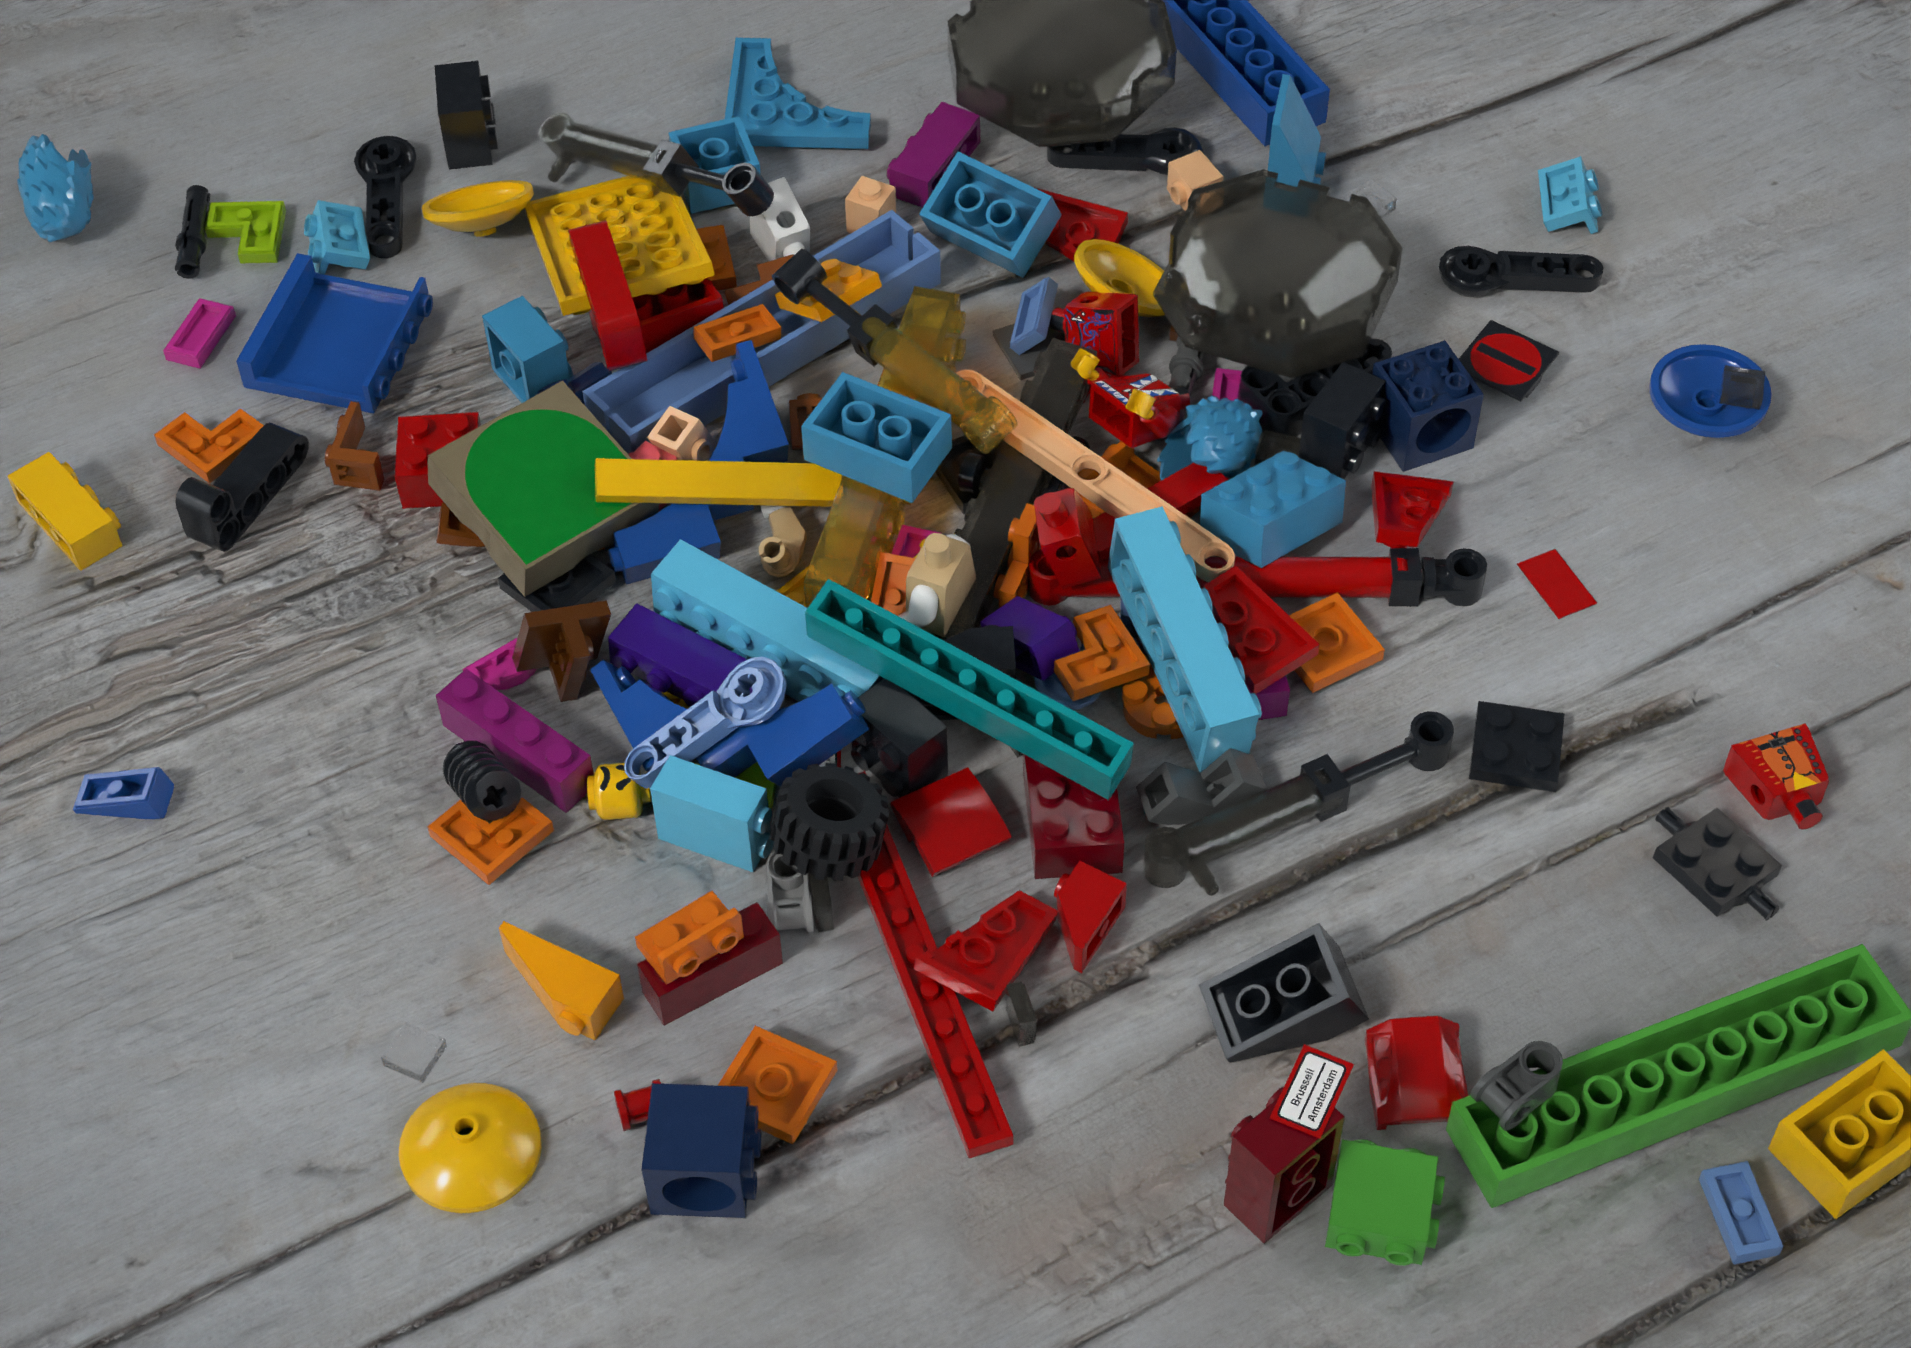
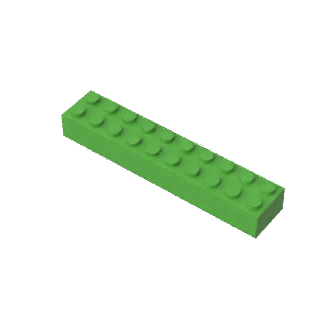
(1686, 1073)

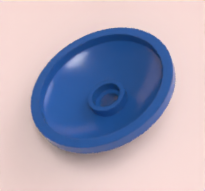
(1688, 389)

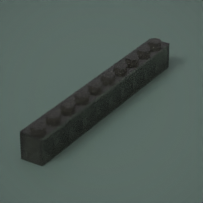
(1015, 479)

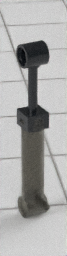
(662, 164)
(1317, 791)

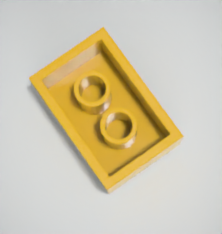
(1850, 1135)

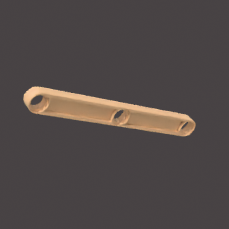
(1111, 490)

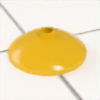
(479, 206)
(1118, 269)
(475, 1168)

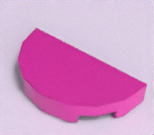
(499, 669)

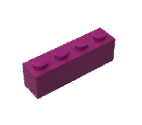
(517, 738)

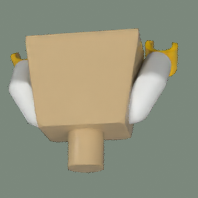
(938, 582)

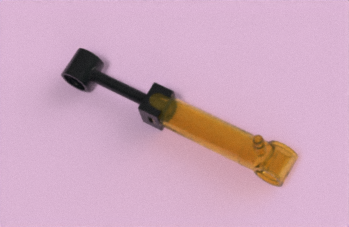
(881, 342)

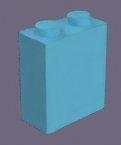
(712, 813)

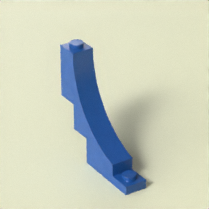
(749, 435)
(785, 742)

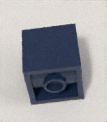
(1429, 405)
(700, 1150)

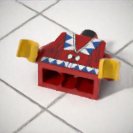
(1132, 406)

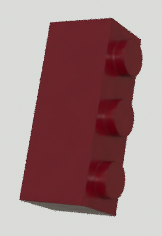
(718, 975)

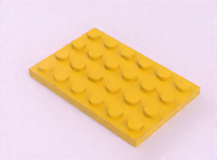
(648, 229)

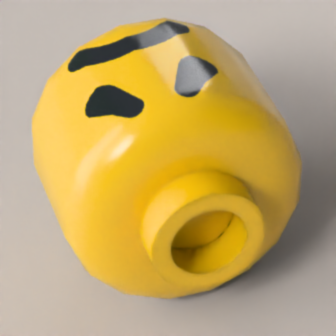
(615, 794)

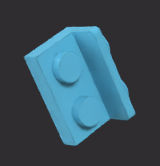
(1569, 195)
(336, 236)

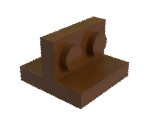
(564, 642)

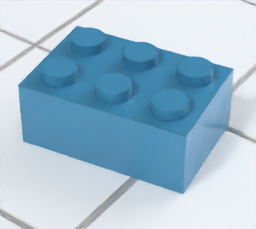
(990, 214)
(877, 437)
(1273, 507)

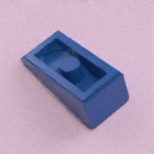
(125, 794)

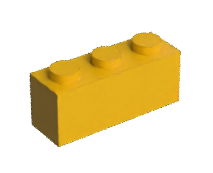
(66, 510)

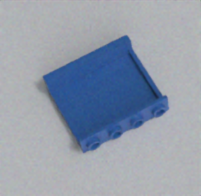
(332, 338)

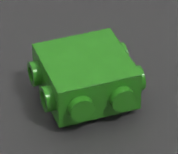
(1384, 1202)

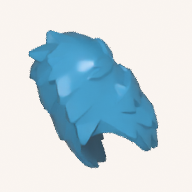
(55, 190)
(1213, 435)

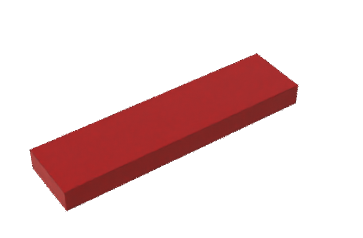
(1179, 490)

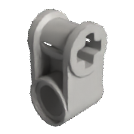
(788, 897)

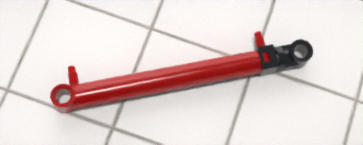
(1393, 577)

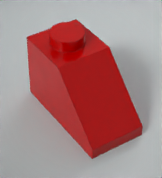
(1088, 909)

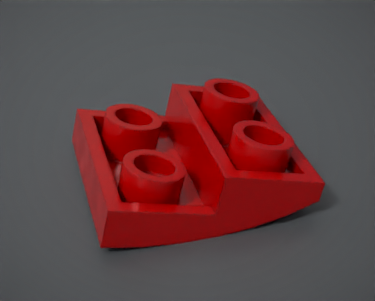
(951, 821)

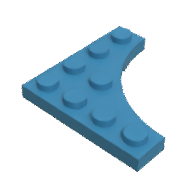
(778, 113)

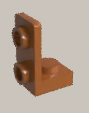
(352, 466)

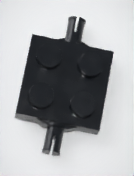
(1717, 862)

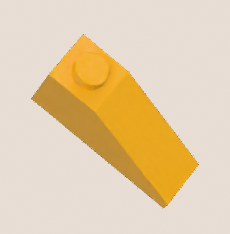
(571, 988)

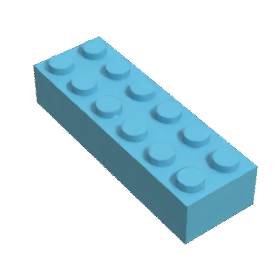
(750, 621)
(1182, 636)

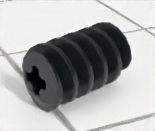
(481, 780)

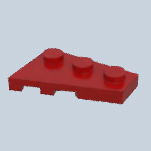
(1083, 222)
(1406, 507)
(1258, 630)
(990, 951)

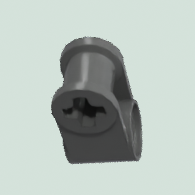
(1513, 1089)

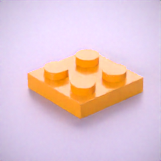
(844, 280)

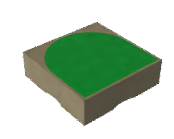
(531, 487)

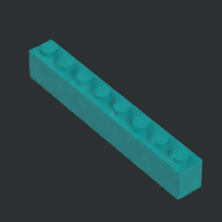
(969, 689)

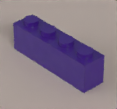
(670, 655)

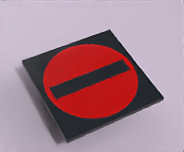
(1507, 360)

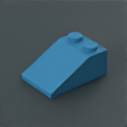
(1294, 139)

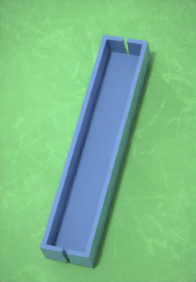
(686, 379)

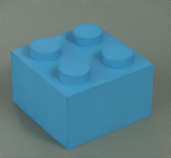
(717, 149)
(525, 348)

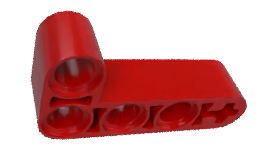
(608, 295)

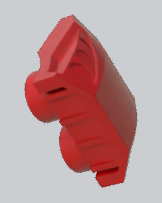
(1414, 1070)

